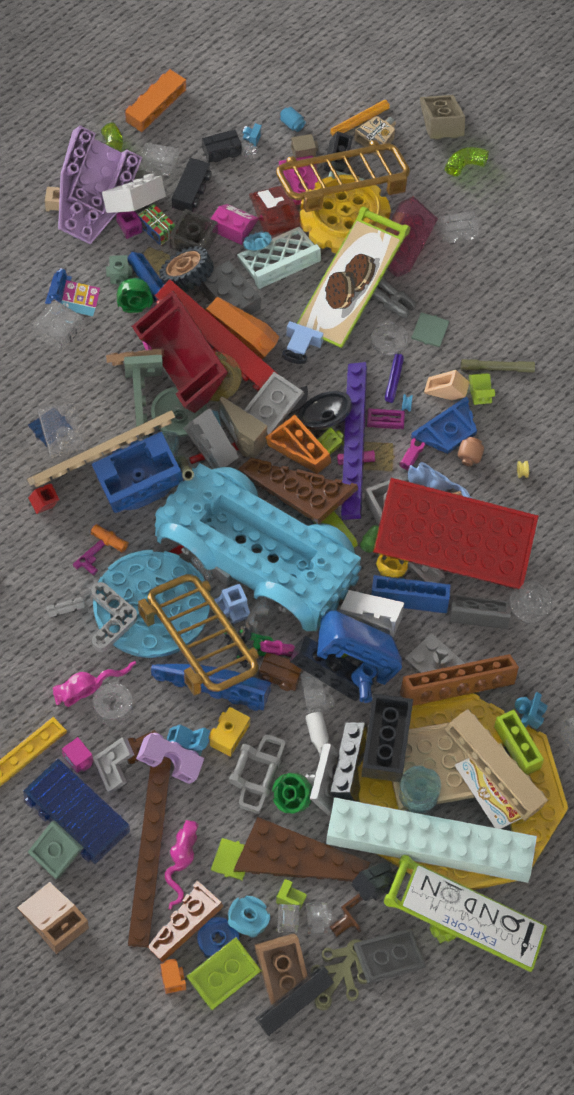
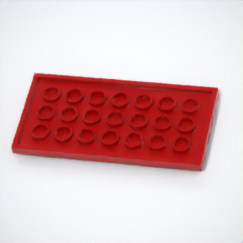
(455, 534)

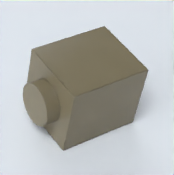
(304, 146)

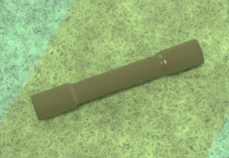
(520, 366)
(186, 471)

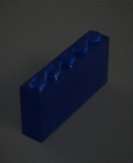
(77, 809)

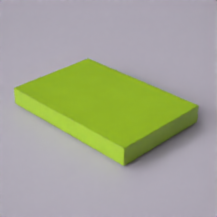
(223, 973)

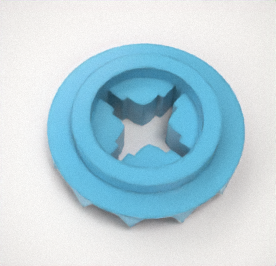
(257, 241)

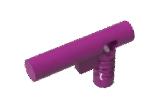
(89, 558)

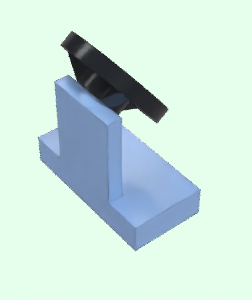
(300, 340)

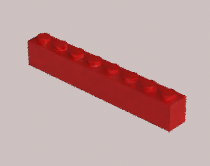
(221, 339)

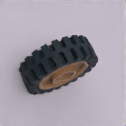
(187, 268)

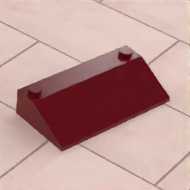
(187, 353)

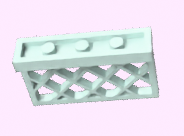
(285, 265)

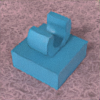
(252, 135)

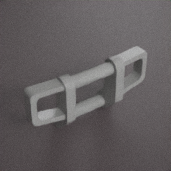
(273, 762)

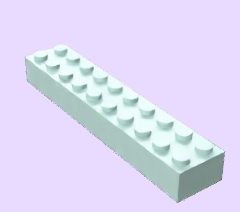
(431, 840)

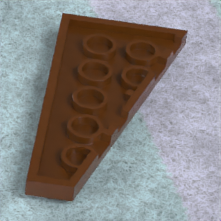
(290, 854)

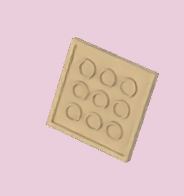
(436, 751)

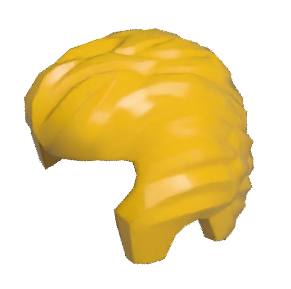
(391, 567)

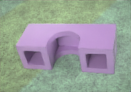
(186, 762)

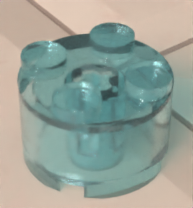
(429, 789)

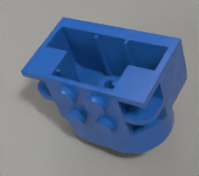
(138, 473)

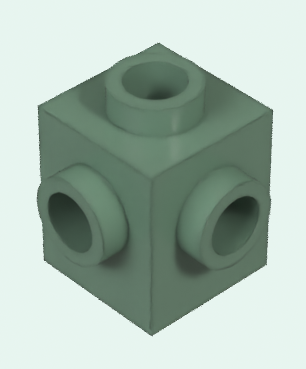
(118, 269)

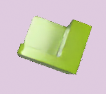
(289, 895)

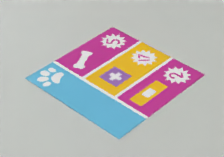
(80, 297)

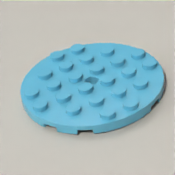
(133, 579)

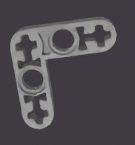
(117, 613)

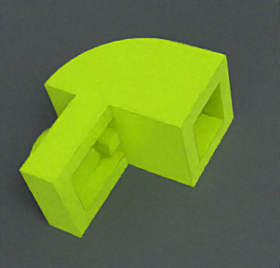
(481, 388)

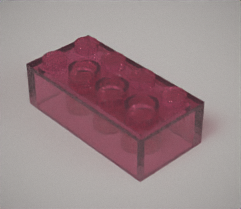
(421, 224)

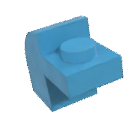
(189, 739)

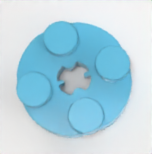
(245, 925)

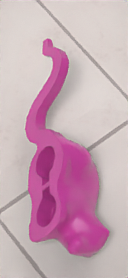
(84, 684)
(182, 855)

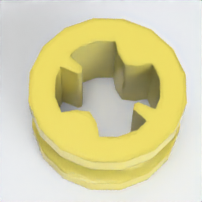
(523, 469)

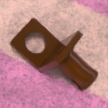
(346, 921)

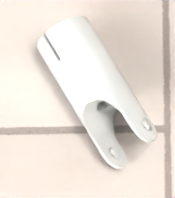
(317, 730)

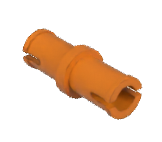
(109, 538)

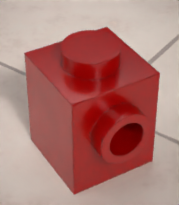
(43, 498)

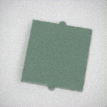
(430, 329)

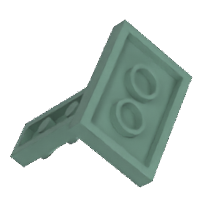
(138, 368)

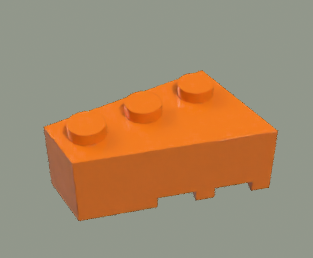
(299, 444)

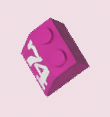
(234, 223)

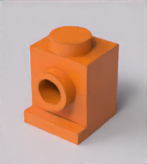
(172, 976)

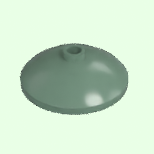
(169, 401)

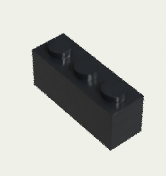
(191, 185)

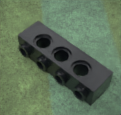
(332, 670)

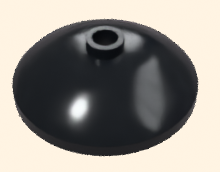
(325, 410)

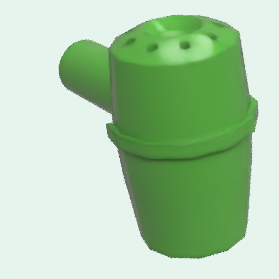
(369, 539)

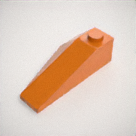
(248, 329)

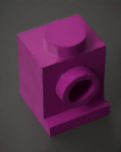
(129, 223)

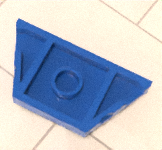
(448, 428)

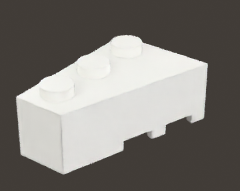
(134, 194)
(373, 611)

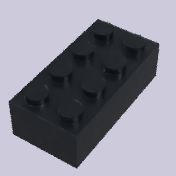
(387, 737)

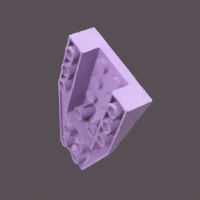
(85, 174)

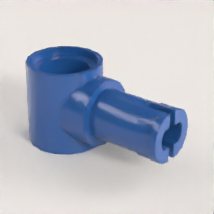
(363, 679)

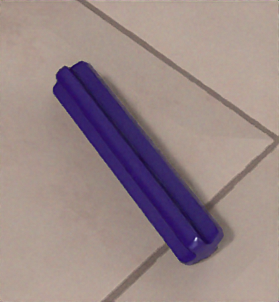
(394, 378)

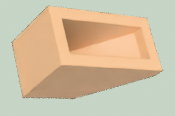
(447, 385)

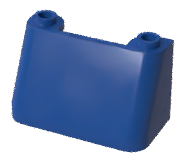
(347, 635)

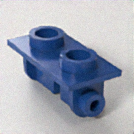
(57, 286)

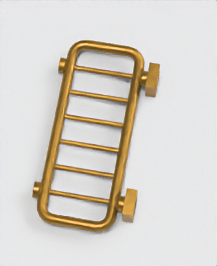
(314, 199)
(192, 679)

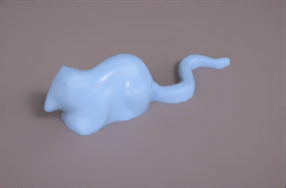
(428, 477)

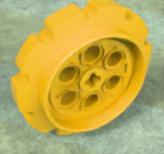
(331, 226)

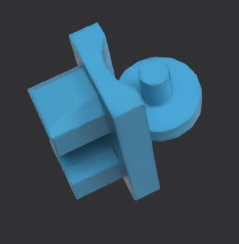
(531, 710)

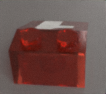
(275, 210)

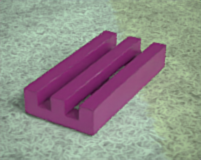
(385, 421)

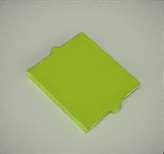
(227, 857)

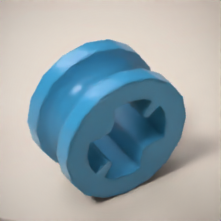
(407, 402)

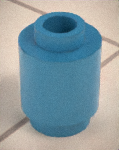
(292, 119)

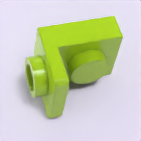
(332, 440)

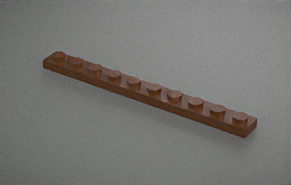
(149, 854)

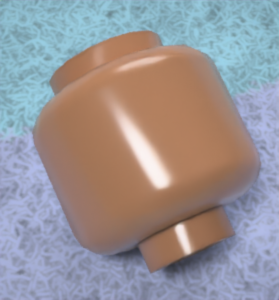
(470, 451)

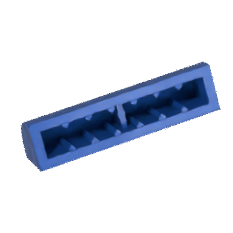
(413, 593)

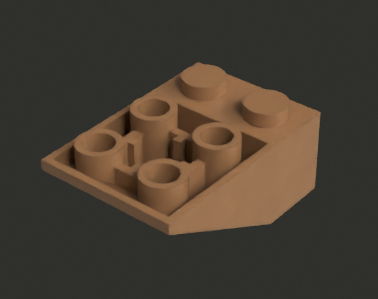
(54, 917)

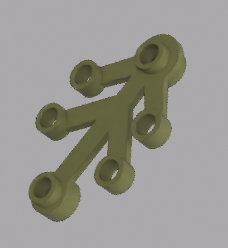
(342, 971)

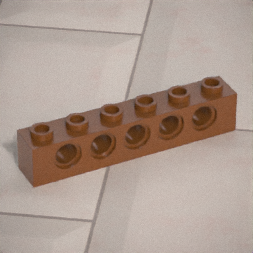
(459, 680)

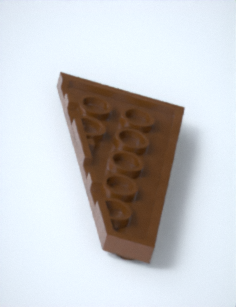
(299, 489)

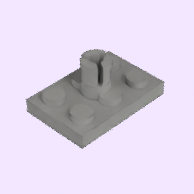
(274, 401)
(431, 656)
(323, 779)

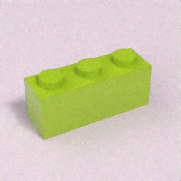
(518, 742)

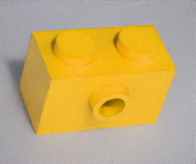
(229, 731)

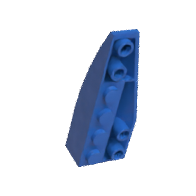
(250, 692)

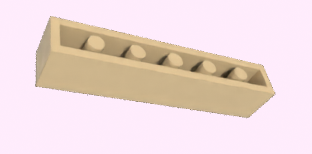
(496, 764)

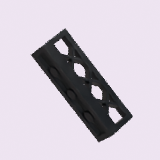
(294, 1000)

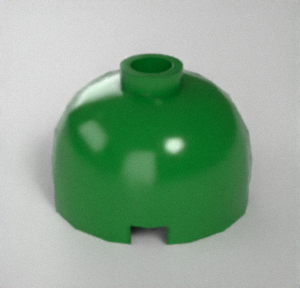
(134, 295)
(292, 793)

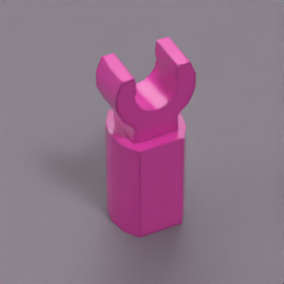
(411, 455)

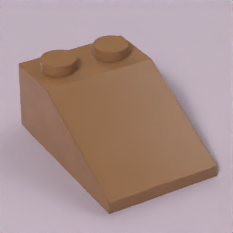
(280, 965)

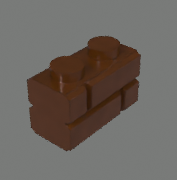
(280, 672)

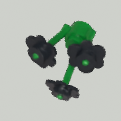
(246, 634)

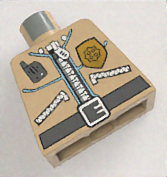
(377, 130)

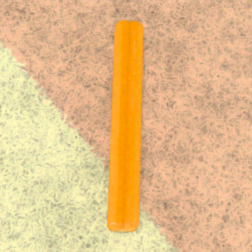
(361, 117)

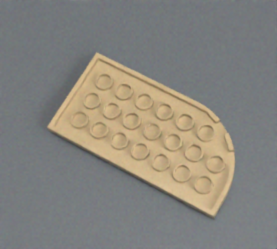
(96, 452)

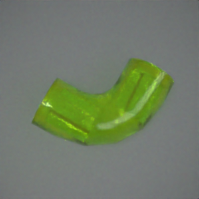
(112, 136)
(465, 157)

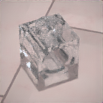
(288, 918)

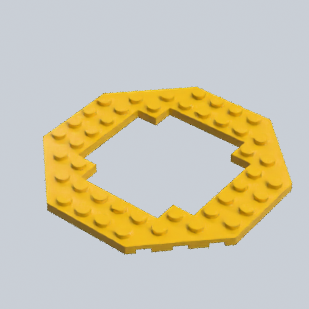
(546, 779)

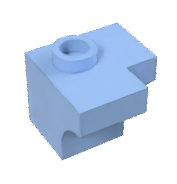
(234, 603)

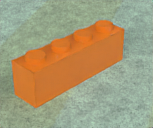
(155, 100)

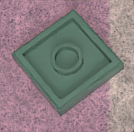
(55, 849)

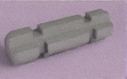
(65, 607)

